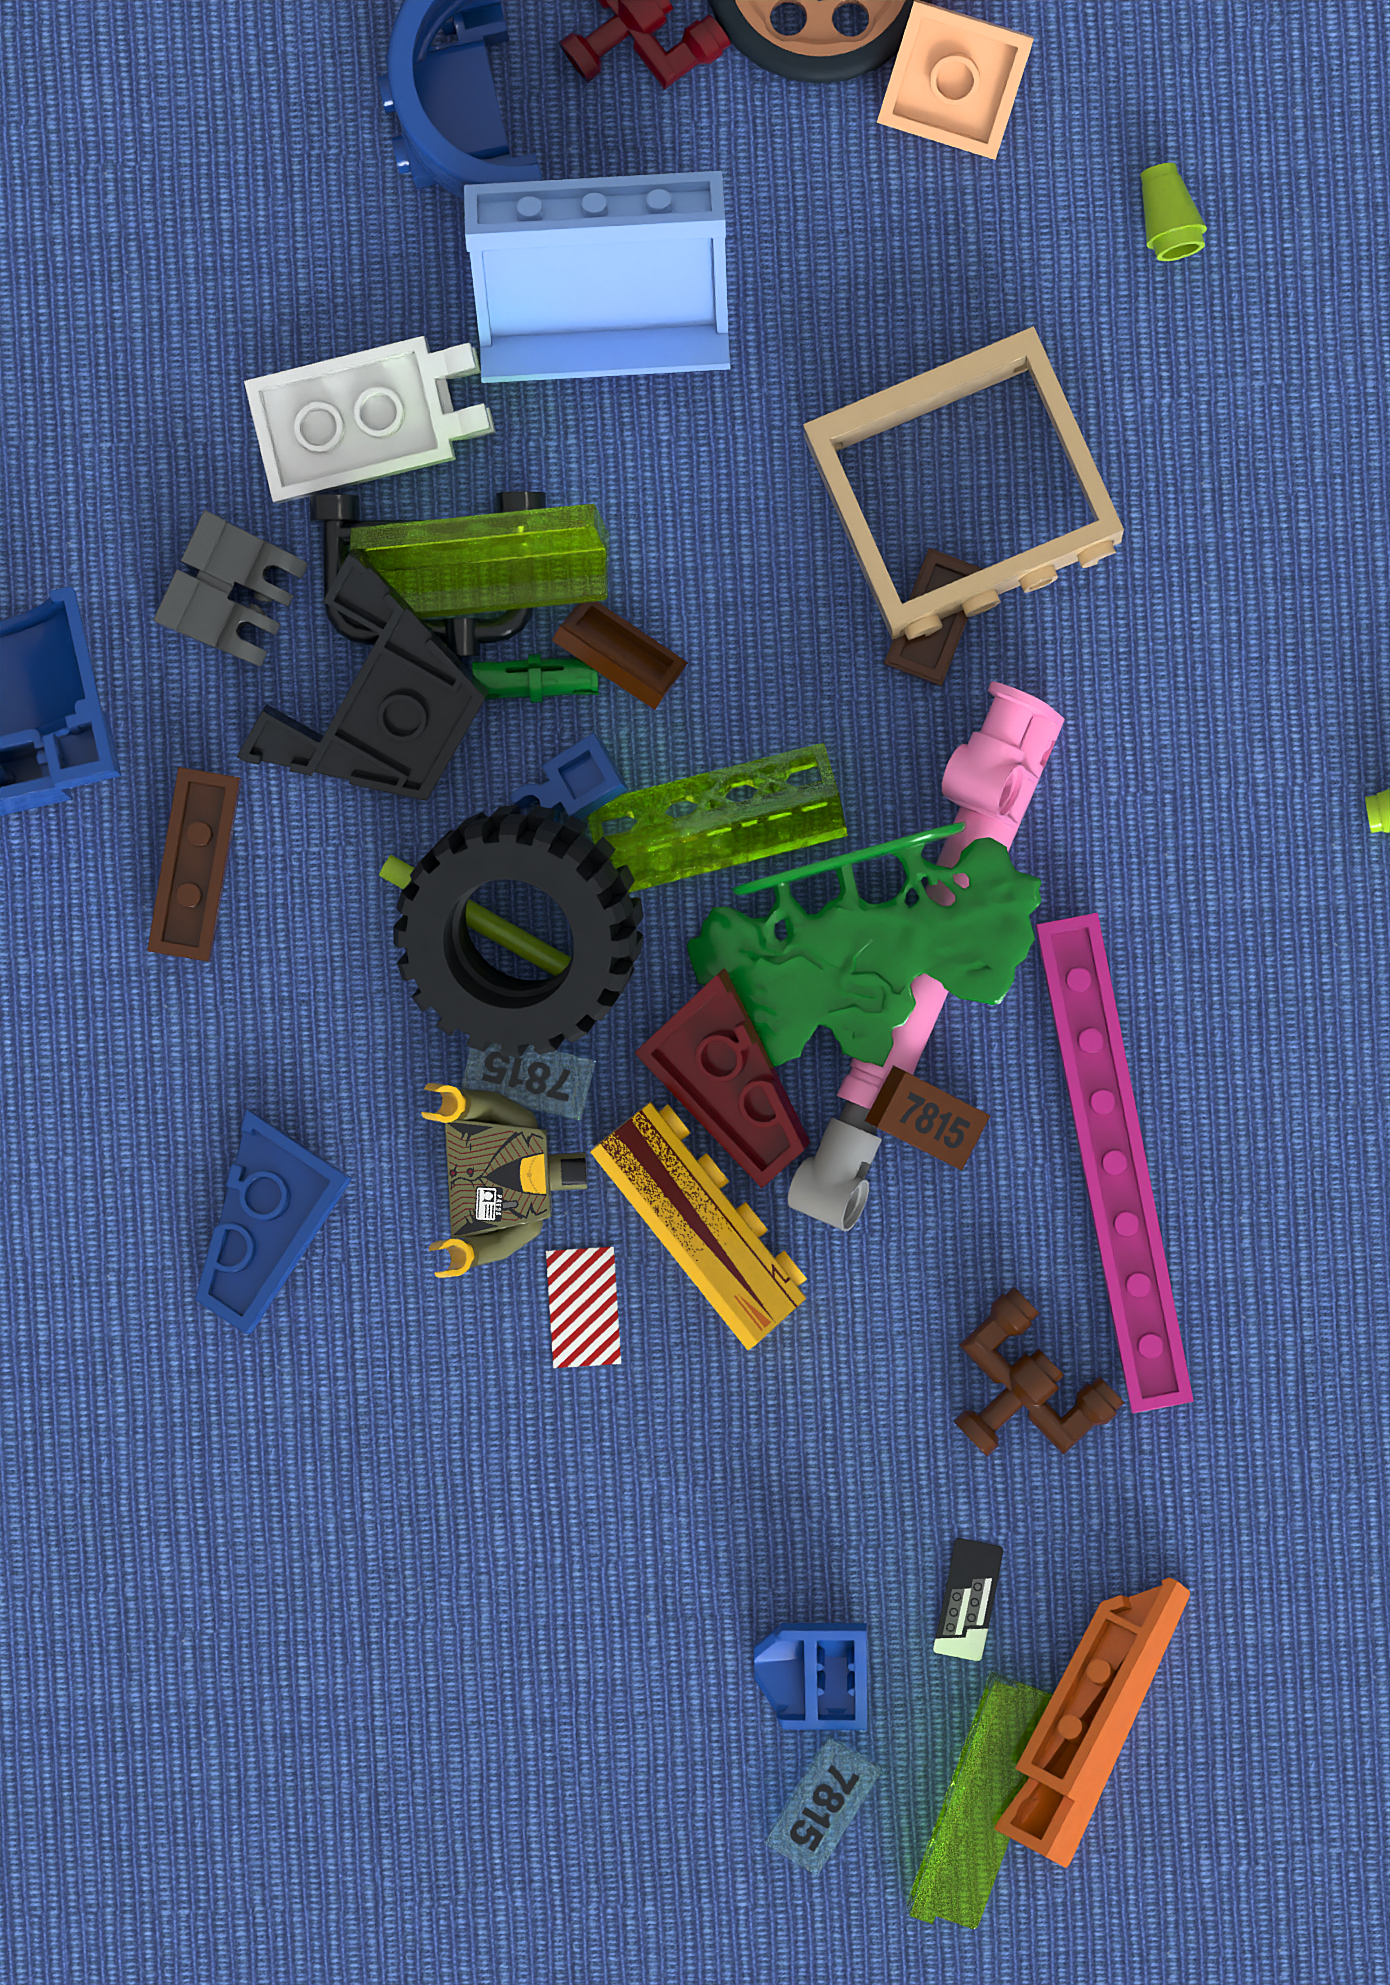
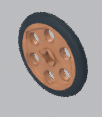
(818, 51)

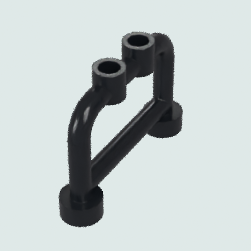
(461, 635)

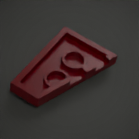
(726, 1080)

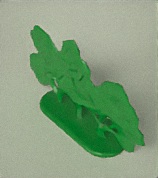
(858, 958)

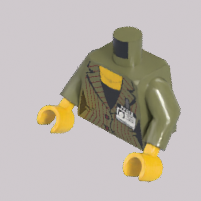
(497, 1175)

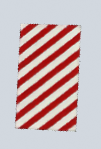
(583, 1307)

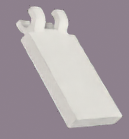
(362, 417)

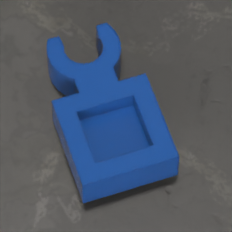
(578, 781)

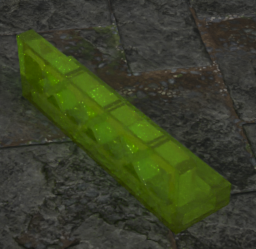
(719, 829)

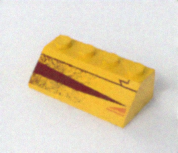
(699, 1223)

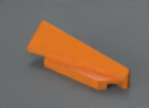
(1090, 1720)

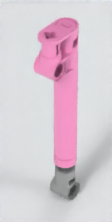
(993, 787)

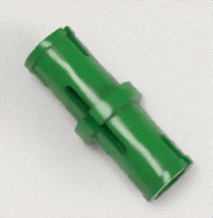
(536, 678)

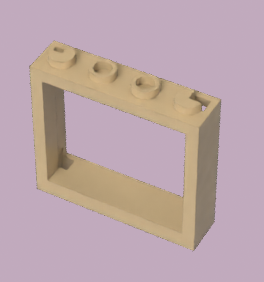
(922, 395)

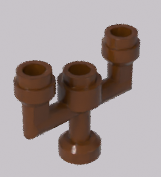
(1028, 1384)

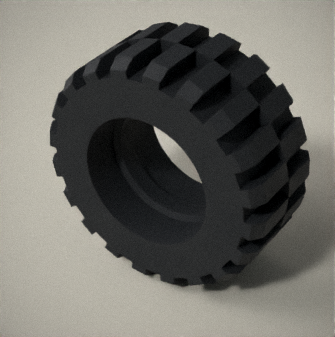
(471, 991)

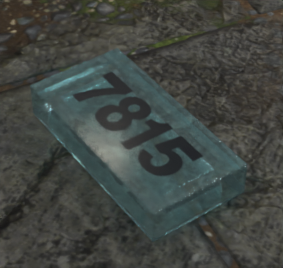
(542, 1082)
(822, 1805)

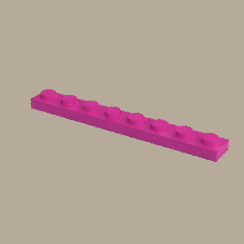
(1114, 1163)

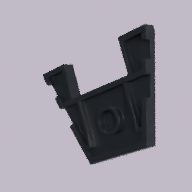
(401, 709)

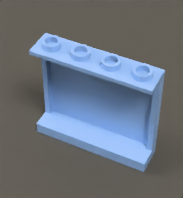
(599, 276)

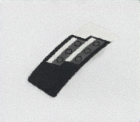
(968, 1599)

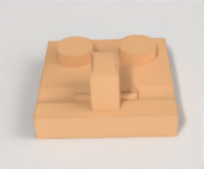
(955, 79)

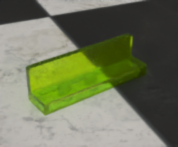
(492, 560)
(964, 1845)

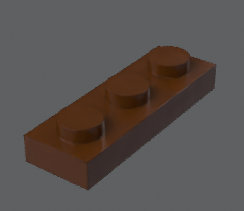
(194, 864)

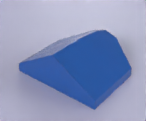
(815, 1675)

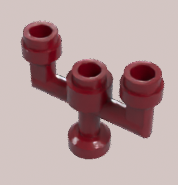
(639, 19)

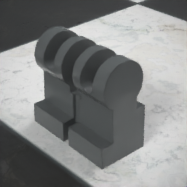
(203, 605)

